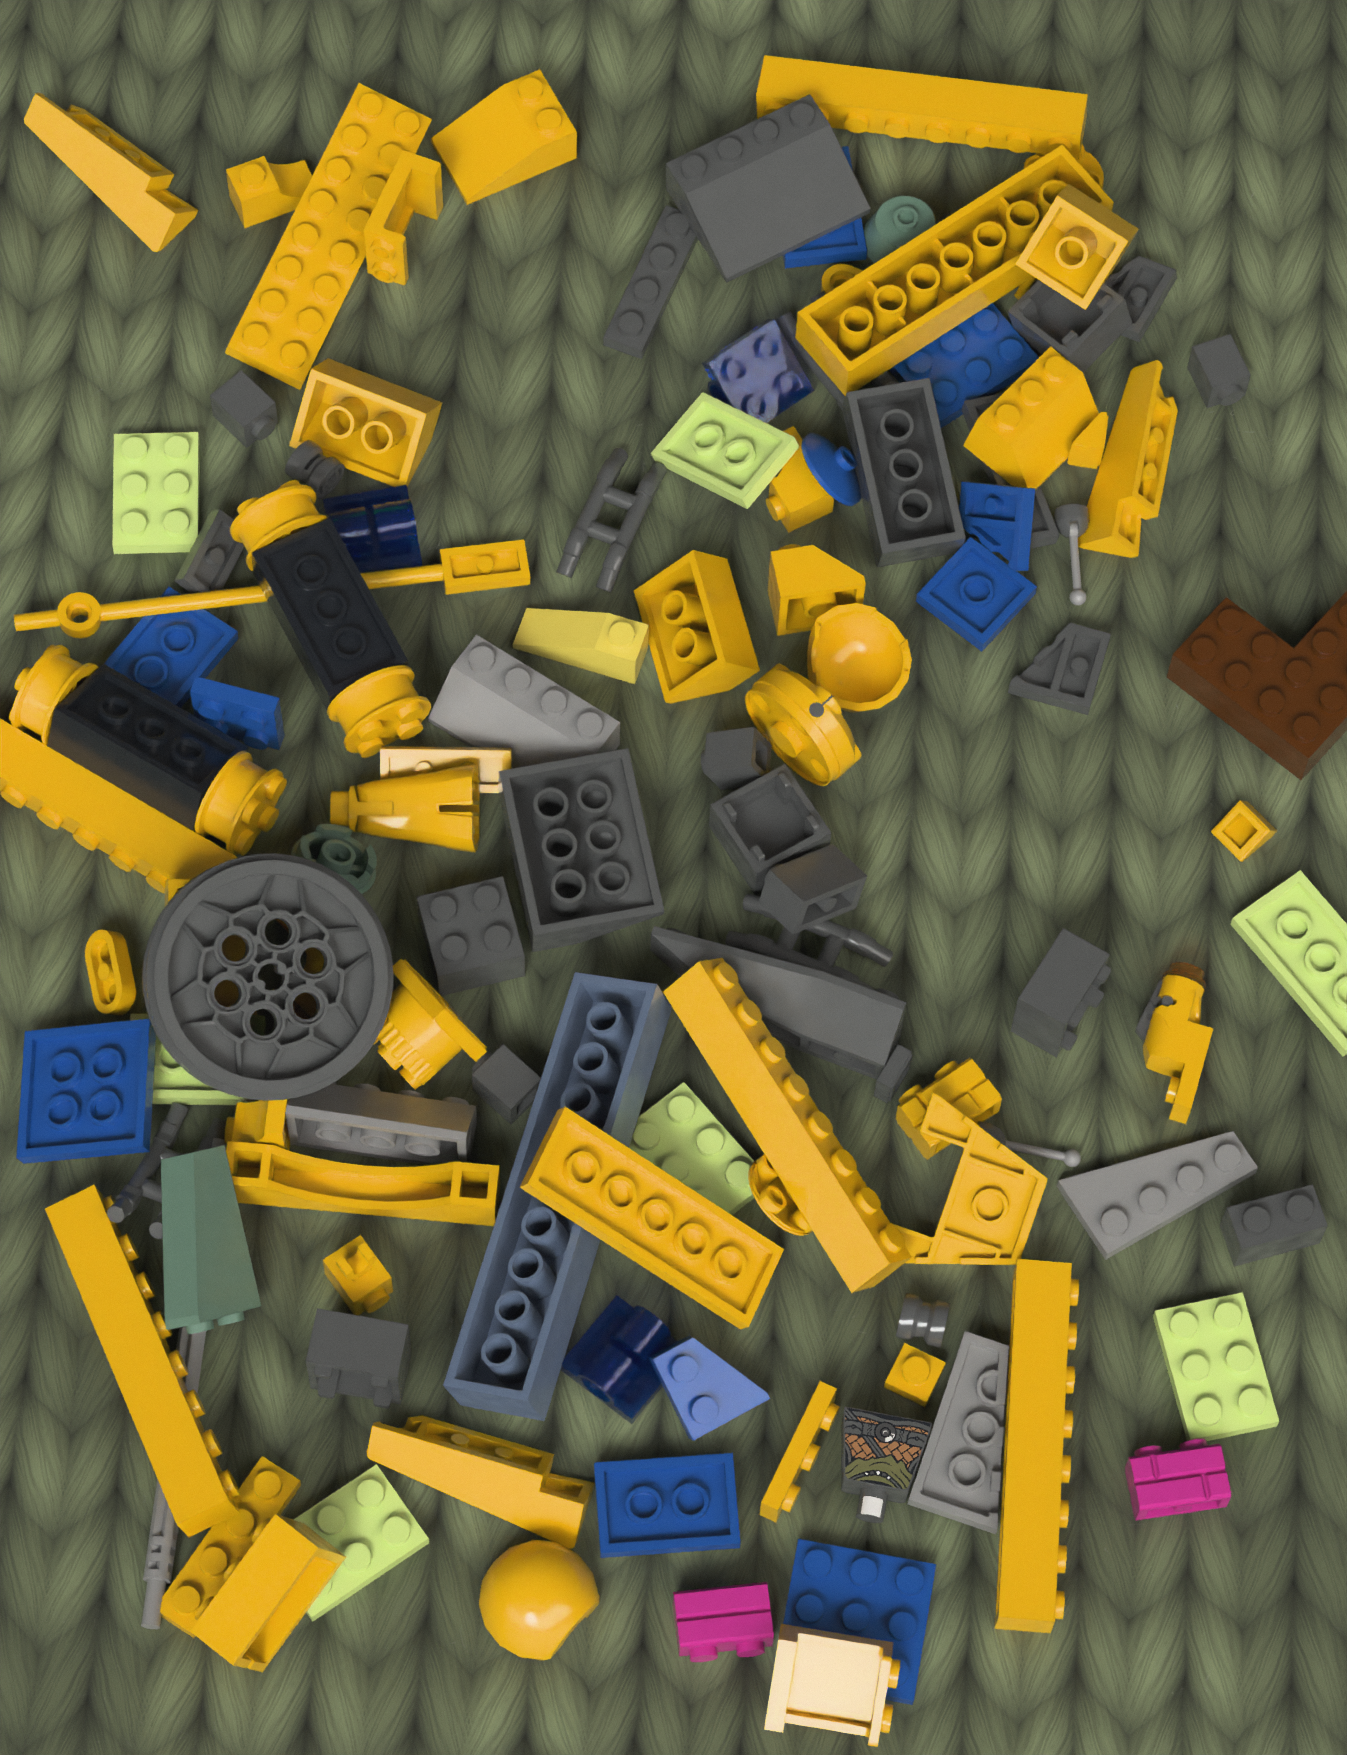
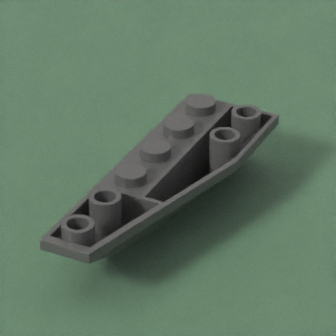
(800, 1004)

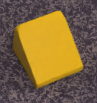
(1089, 445)
(1243, 830)

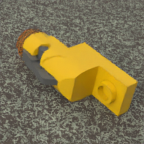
(1173, 1034)

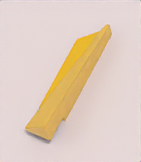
(113, 169)
(1132, 466)
(487, 1474)

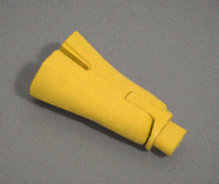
(421, 808)

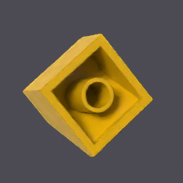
(1076, 246)
(807, 584)

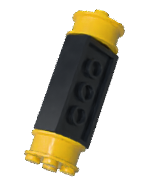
(330, 618)
(148, 748)

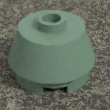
(896, 224)
(339, 852)

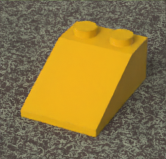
(507, 138)

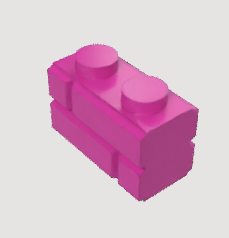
(1177, 1480)
(723, 1621)

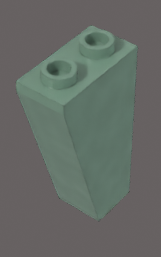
(203, 1244)

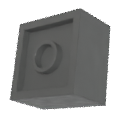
(1078, 334)
(767, 825)
(1061, 993)
(358, 1357)

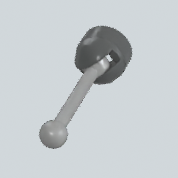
(1072, 522)
(1070, 1157)

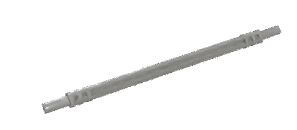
(163, 1526)

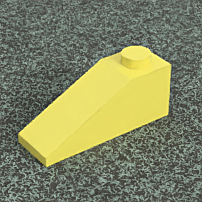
(585, 640)

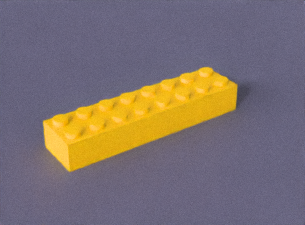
(936, 276)

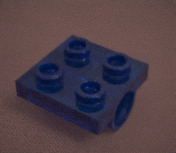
(758, 373)
(377, 528)
(615, 1356)

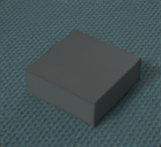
(893, 1074)

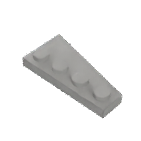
(1148, 1192)
(964, 1450)

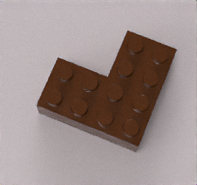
(1264, 688)

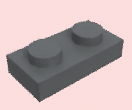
(210, 556)

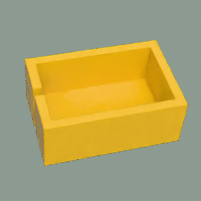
(266, 1592)

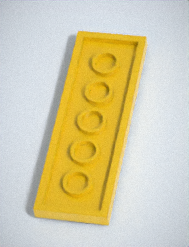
(652, 1218)

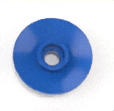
(832, 468)

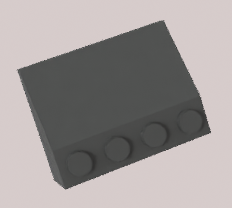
(766, 188)
(579, 848)

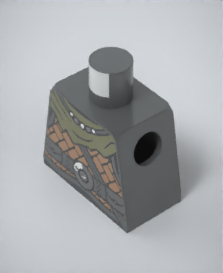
(880, 1459)

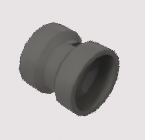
(314, 468)
(923, 1319)

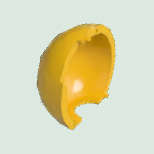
(858, 657)
(536, 1597)

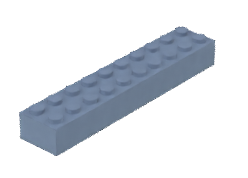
(535, 1255)

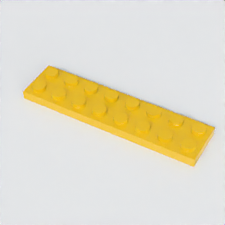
(325, 239)

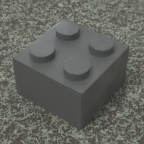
(471, 936)

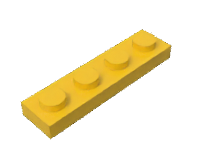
(261, 1496)

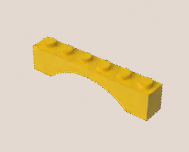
(431, 1192)

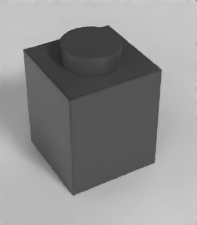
(1219, 371)
(244, 409)
(735, 757)
(505, 1083)

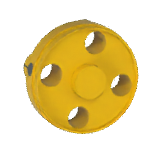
(802, 725)

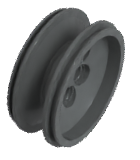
(187, 963)

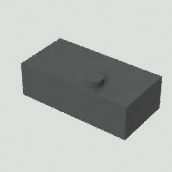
(903, 472)

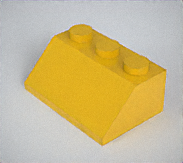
(366, 422)
(1034, 422)
(696, 628)

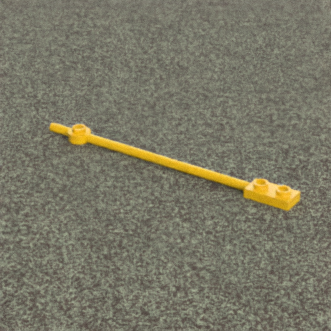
(460, 568)

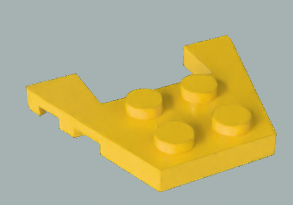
(988, 1199)

